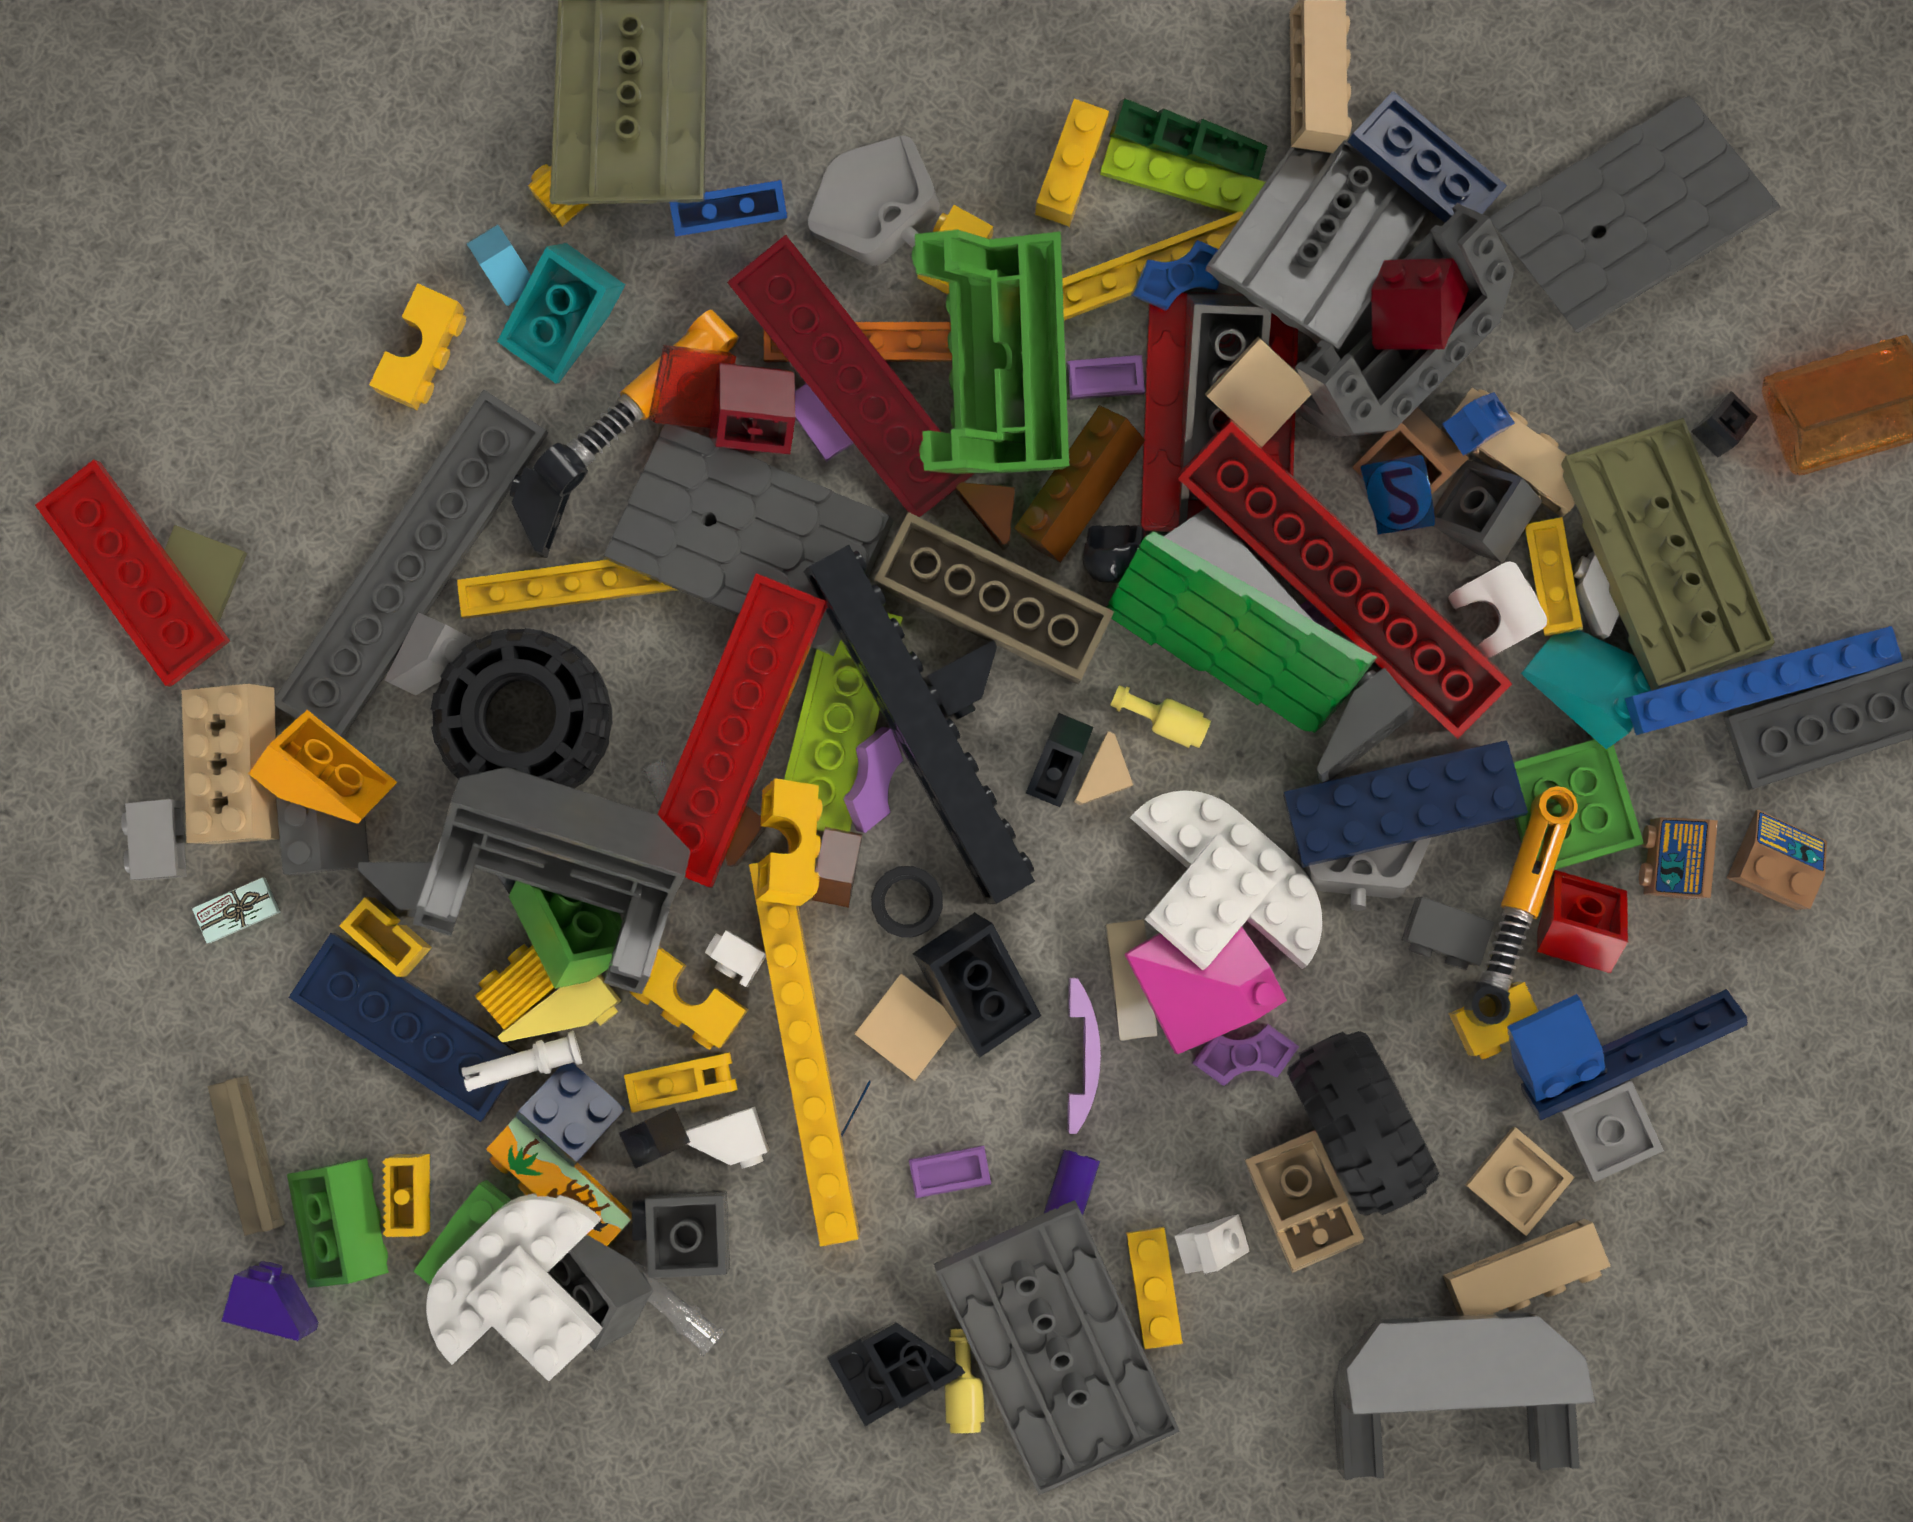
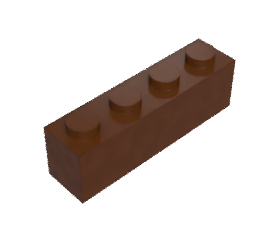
(1078, 490)

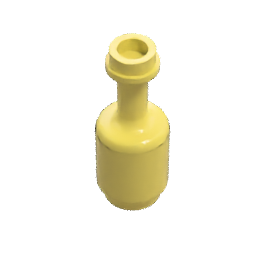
(1169, 718)
(965, 1394)

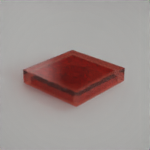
(686, 385)

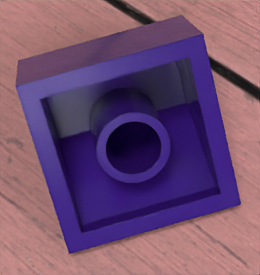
(269, 1303)

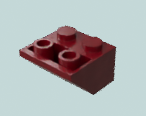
(753, 408)

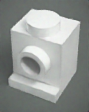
(735, 956)

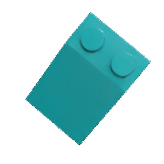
(560, 310)
(1588, 682)

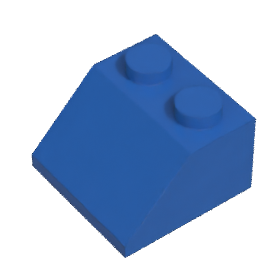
(1556, 1048)

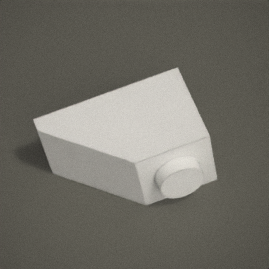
(1594, 596)
(732, 1138)

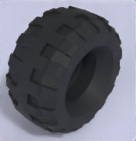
(522, 655)
(1363, 1123)

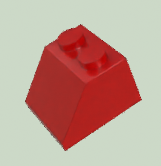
(1583, 922)

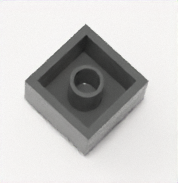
(687, 1234)

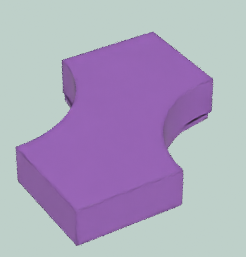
(876, 764)
(1227, 1057)

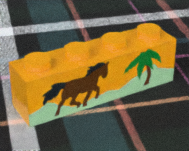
(549, 1175)

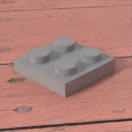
(1611, 1131)

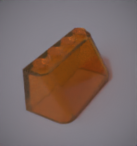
(1843, 405)

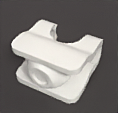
(1511, 598)

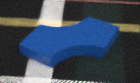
(1164, 281)

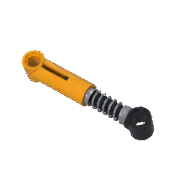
(566, 465)
(1522, 901)

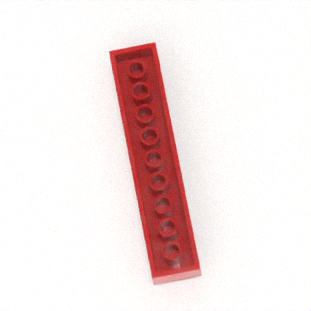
(1344, 578)

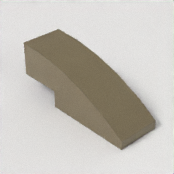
(1132, 1009)

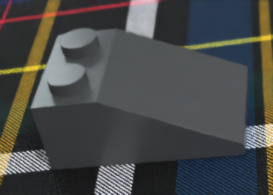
(1369, 718)
(604, 1286)

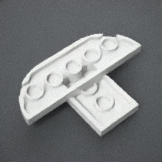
(1229, 879)
(505, 1284)

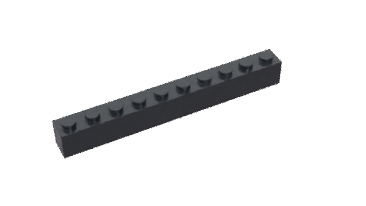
(919, 725)

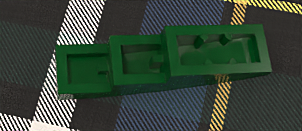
(1188, 139)

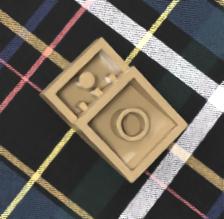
(1304, 1201)

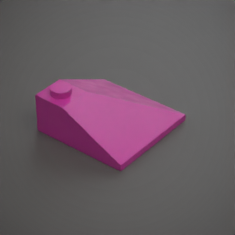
(1204, 1003)

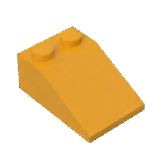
(321, 771)

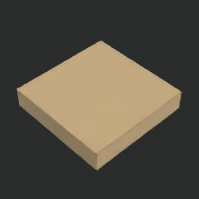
(1259, 391)
(907, 1027)
(1519, 1181)

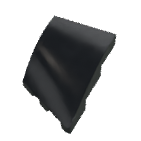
(890, 1370)

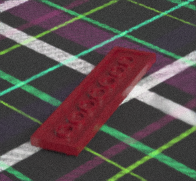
(844, 372)

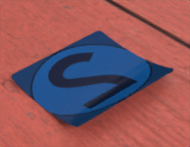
(1399, 494)

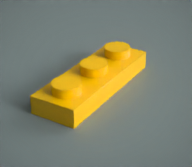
(1554, 576)
(1154, 1288)

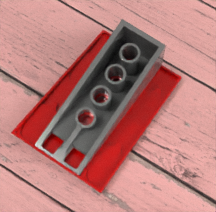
(1185, 356)

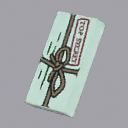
(236, 910)

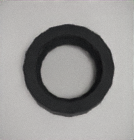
(905, 873)

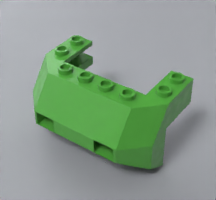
(1003, 351)

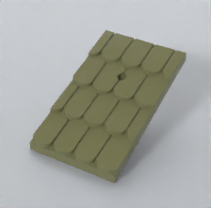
(630, 127)
(1667, 554)

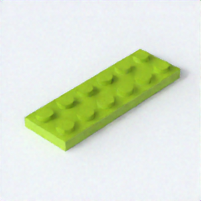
(832, 723)

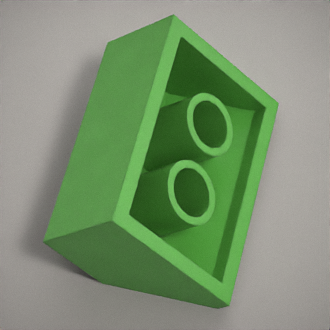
(568, 934)
(338, 1223)

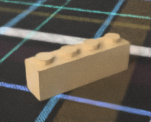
(1319, 75)
(1525, 455)
(1528, 1271)

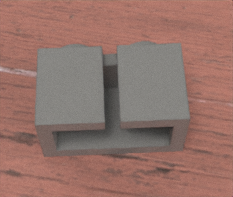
(152, 840)

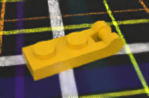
(678, 1082)

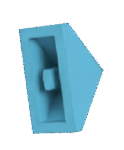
(500, 264)

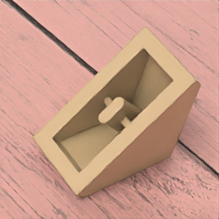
(1107, 773)

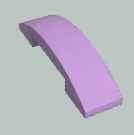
(1080, 1103)

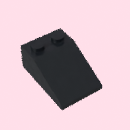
(977, 983)

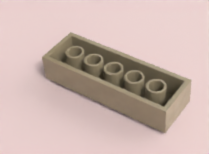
(993, 598)

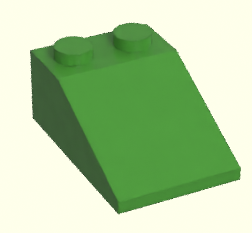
(472, 1214)

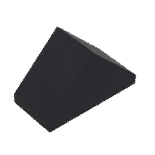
(1725, 425)

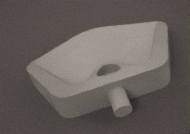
(874, 200)
(1374, 873)

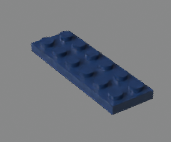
(1405, 803)
(400, 1023)

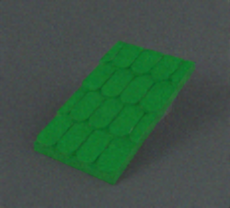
(1230, 617)

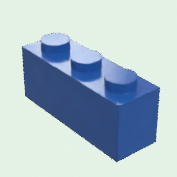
(730, 208)

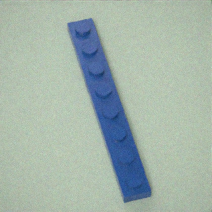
(1763, 680)

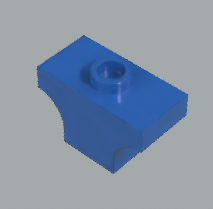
(1478, 423)

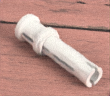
(541, 1057)

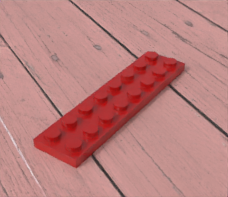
(739, 721)

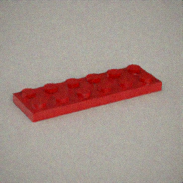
(132, 573)

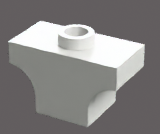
(1212, 1245)

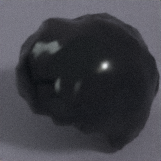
(1111, 550)

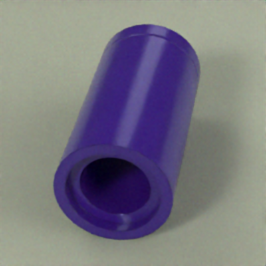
(1072, 1181)

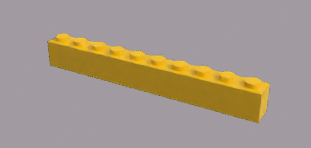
(807, 1070)

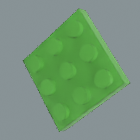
(1604, 809)

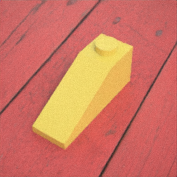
(567, 1009)

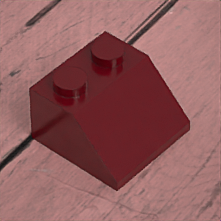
(1416, 303)

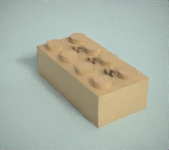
(221, 743)

